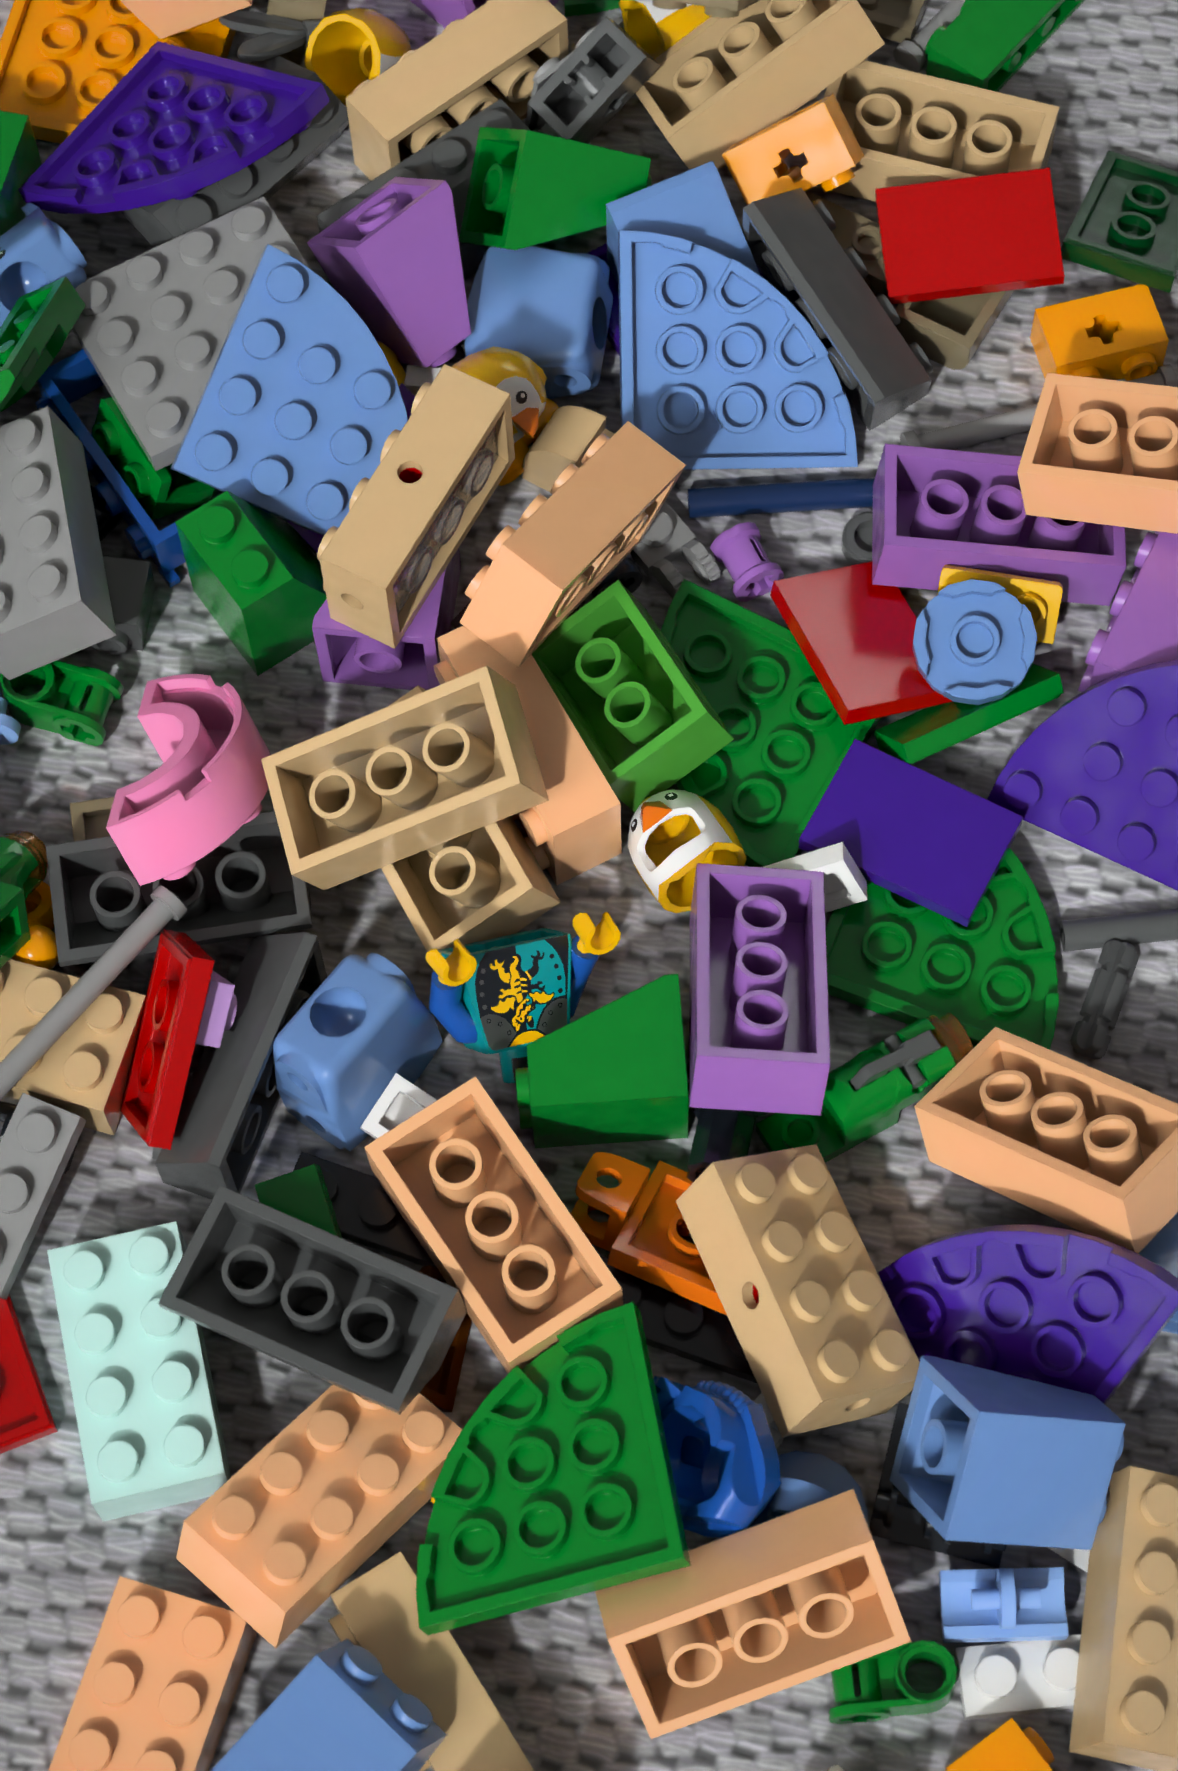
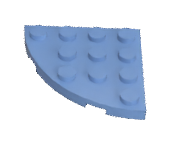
(723, 363)
(293, 400)

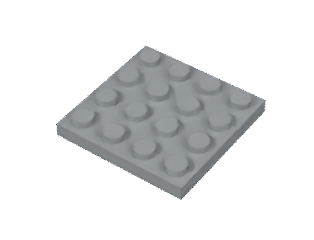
(165, 317)

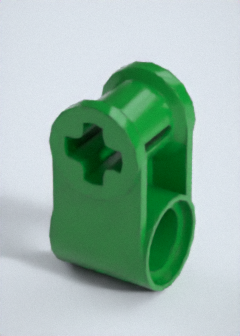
(70, 703)
(885, 1687)

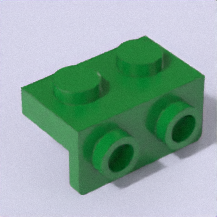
(157, 491)

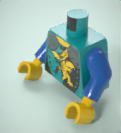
(515, 986)

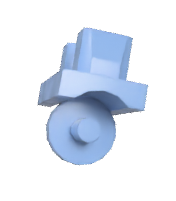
(1003, 1605)

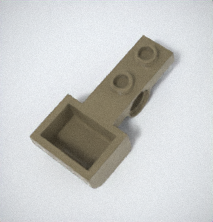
(944, 328)

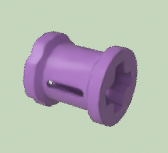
(746, 561)

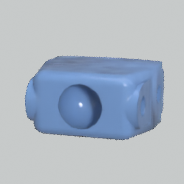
(35, 256)
(547, 308)
(350, 1045)

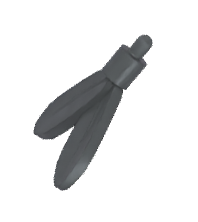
(276, 33)

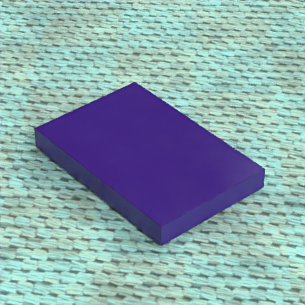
(913, 831)

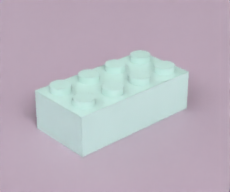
(137, 1374)

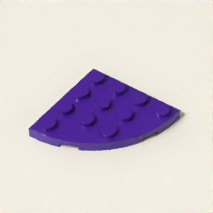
(171, 131)
(1106, 772)
(1033, 1304)

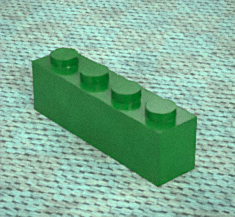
(993, 39)

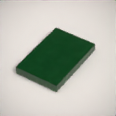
(1128, 223)

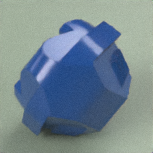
(725, 1455)

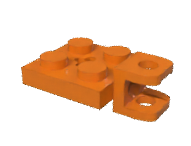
(644, 1225)

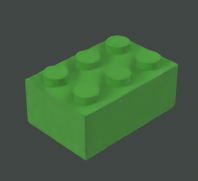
(630, 696)

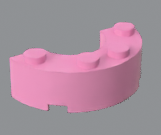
(203, 788)

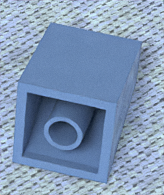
(683, 207)
(1006, 1457)
(338, 1718)

